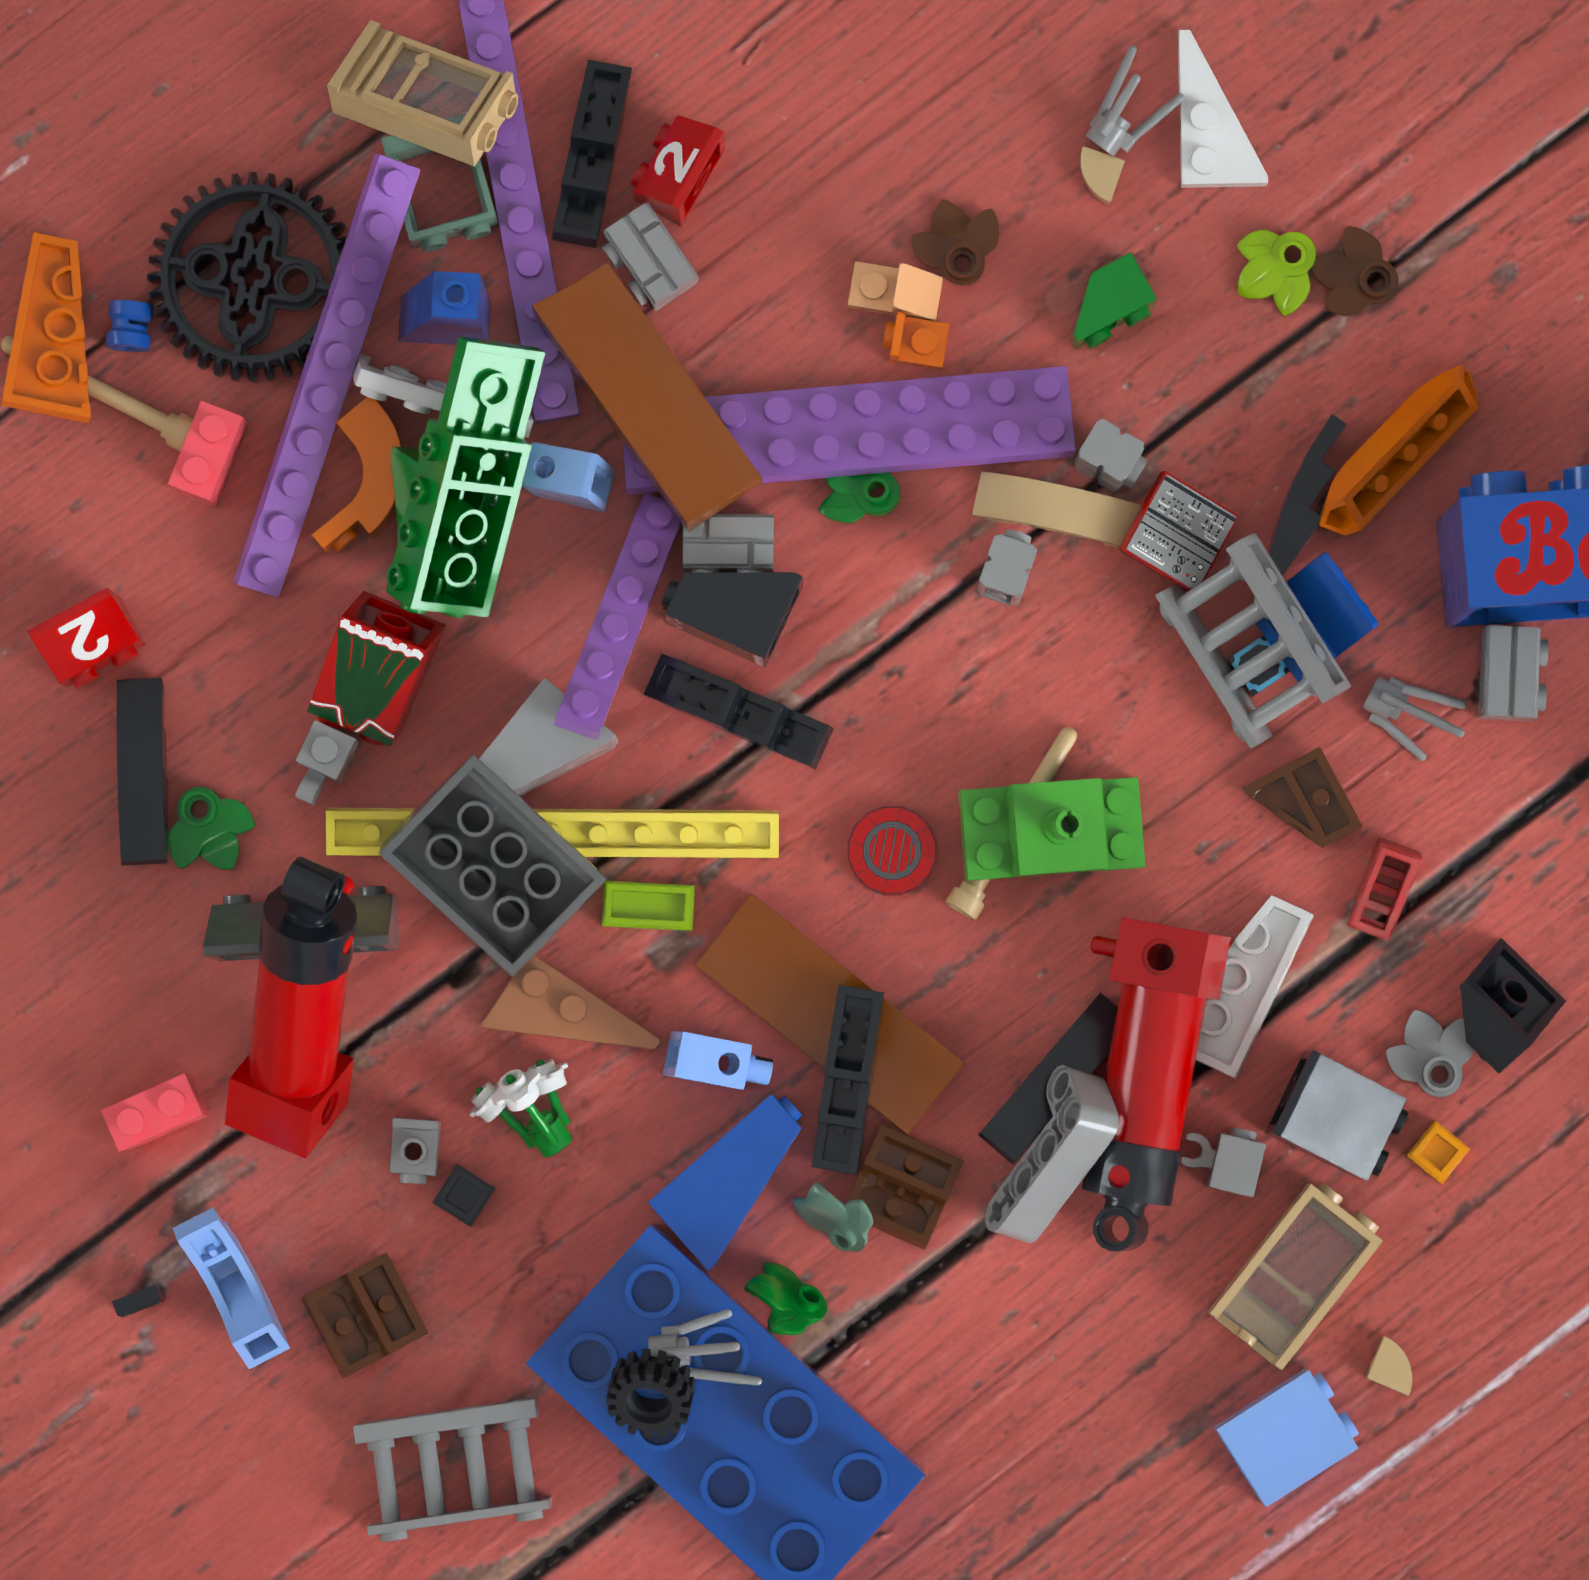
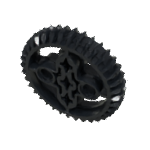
(254, 254)

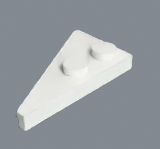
(1211, 138)

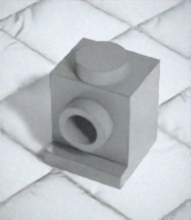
(428, 1136)

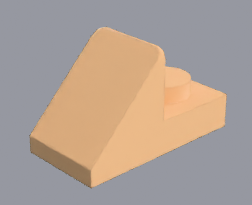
(895, 289)

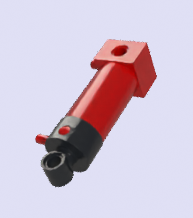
(1151, 1065)
(294, 1075)

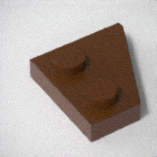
(1308, 798)

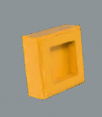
(1437, 1152)

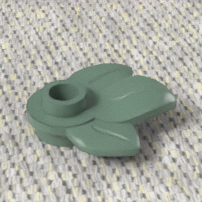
(843, 1223)

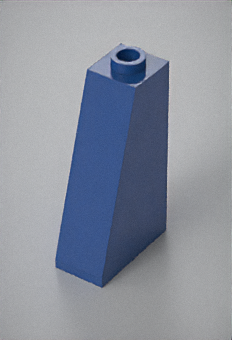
(444, 309)
(723, 1184)

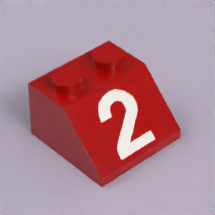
(679, 167)
(87, 639)

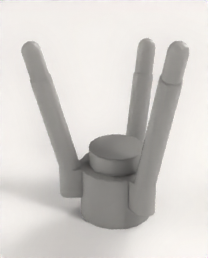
(1108, 127)
(1389, 699)
(679, 1346)

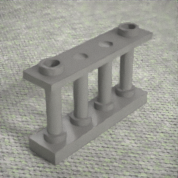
(1296, 639)
(425, 1432)

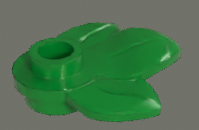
(852, 497)
(210, 836)
(793, 1302)

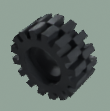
(654, 1374)

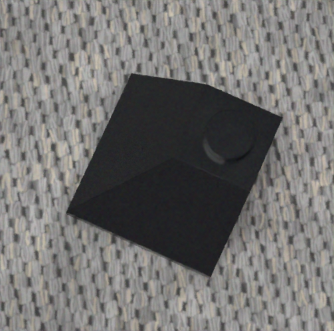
(1505, 1006)

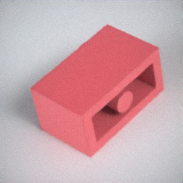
(208, 453)
(154, 1112)

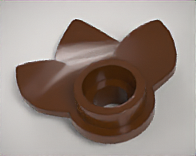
(956, 237)
(1348, 273)

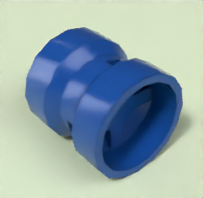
(129, 326)

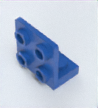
(1331, 607)

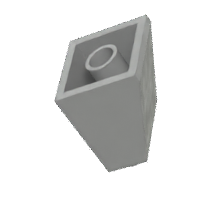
(535, 750)

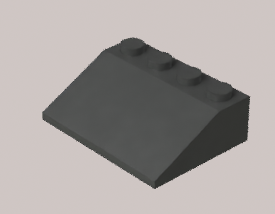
(491, 864)
(236, 925)

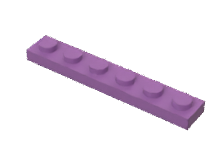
(619, 618)

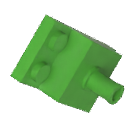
(1051, 828)

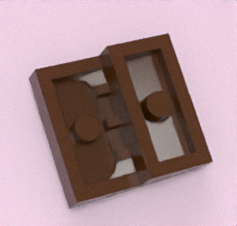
(905, 1185)
(364, 1315)

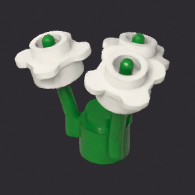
(518, 1092)

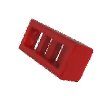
(1398, 852)

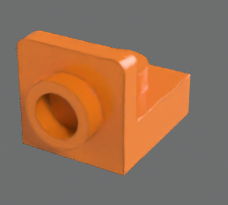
(916, 341)

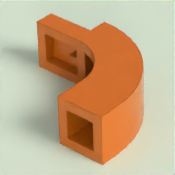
(374, 505)

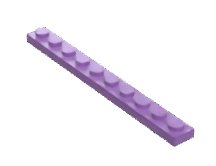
(520, 211)
(326, 375)

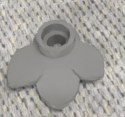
(1428, 1047)

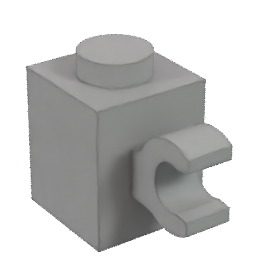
(326, 755)
(1233, 1162)

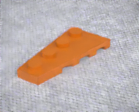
(48, 347)

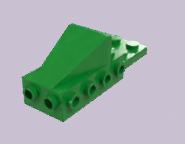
(464, 482)

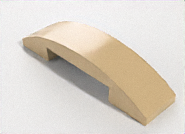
(1054, 508)

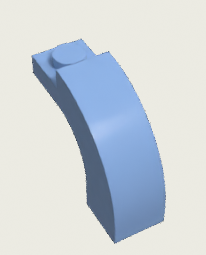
(234, 1287)

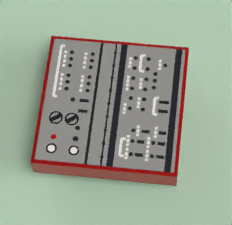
(1178, 532)

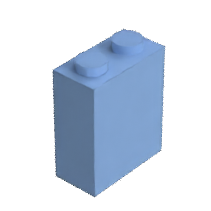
(1287, 1436)

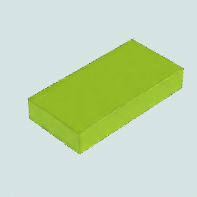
(648, 906)

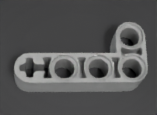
(1058, 1158)

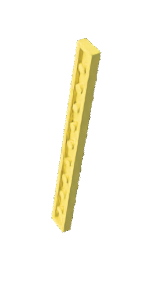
(596, 831)

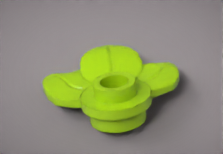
(1272, 273)

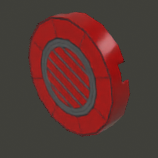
(892, 850)

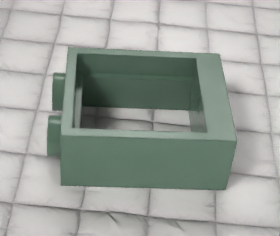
(437, 236)

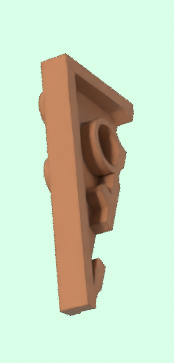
(552, 1005)

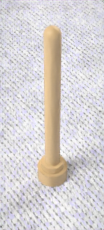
(172, 427)
(969, 896)

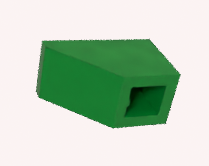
(1113, 297)

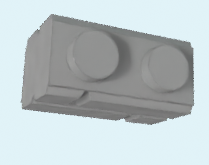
(649, 257)
(1111, 457)
(730, 544)
(1007, 568)
(1511, 673)

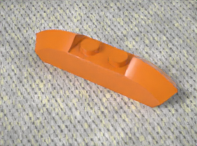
(1398, 450)

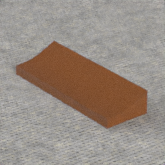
(647, 396)
(795, 992)

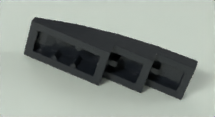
(591, 153)
(1296, 520)
(738, 711)
(142, 772)
(848, 1079)
(1027, 1108)

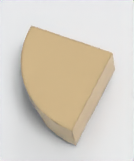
(1100, 173)
(1391, 1367)

